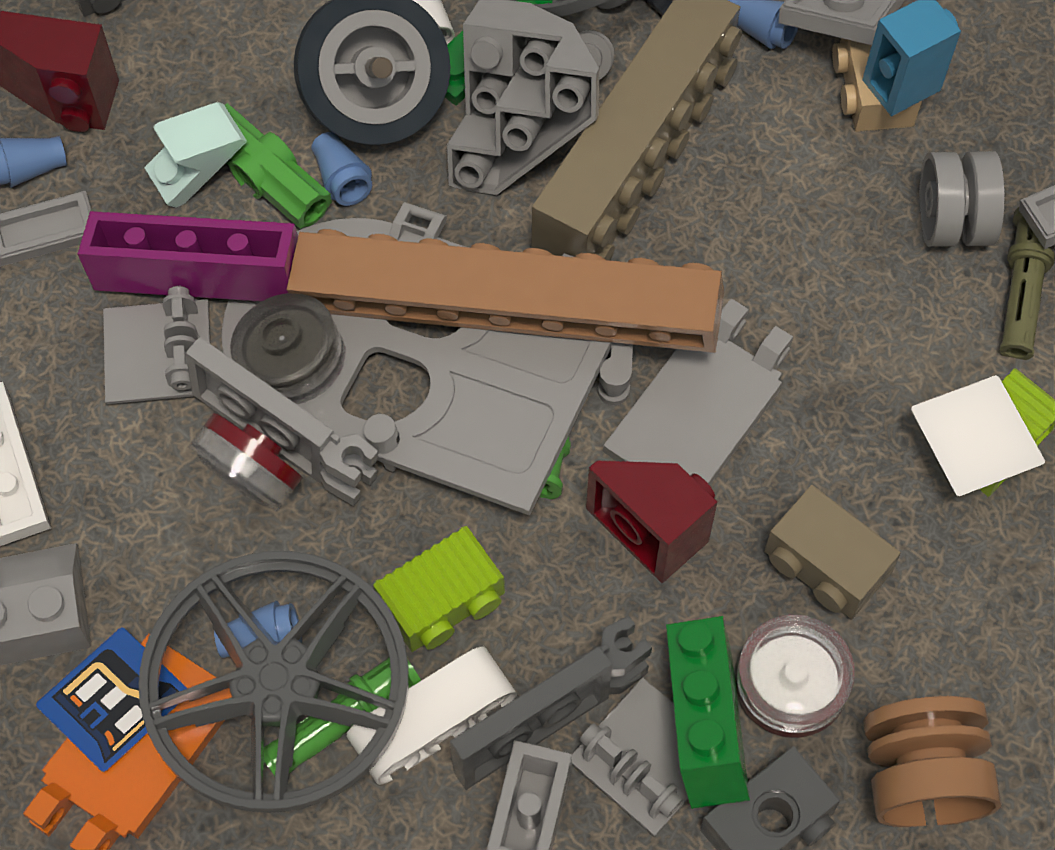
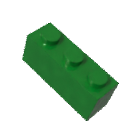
(707, 713)

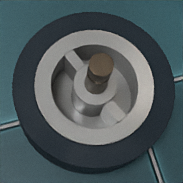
(372, 68)

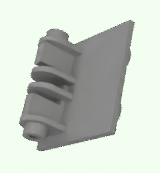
(149, 347)
(636, 757)

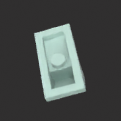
(193, 151)

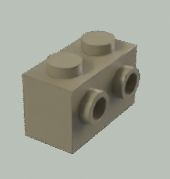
(831, 552)

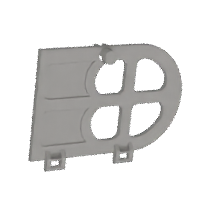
(494, 397)

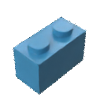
(911, 54)

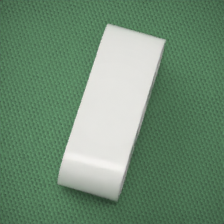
(437, 709)

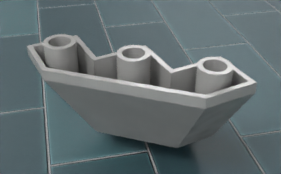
(524, 93)

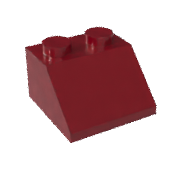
(652, 511)

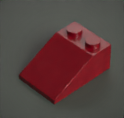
(58, 68)

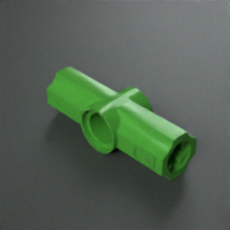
(273, 172)

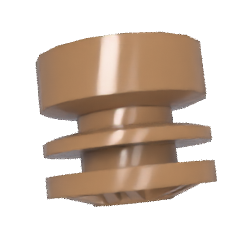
(931, 757)

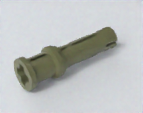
(1029, 265)

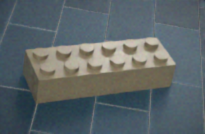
(638, 130)

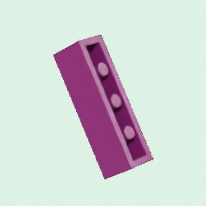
(197, 253)

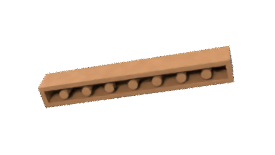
(511, 290)

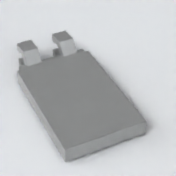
(703, 402)
(304, 439)

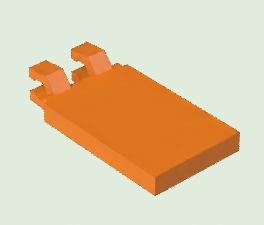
(133, 787)

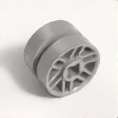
(961, 198)

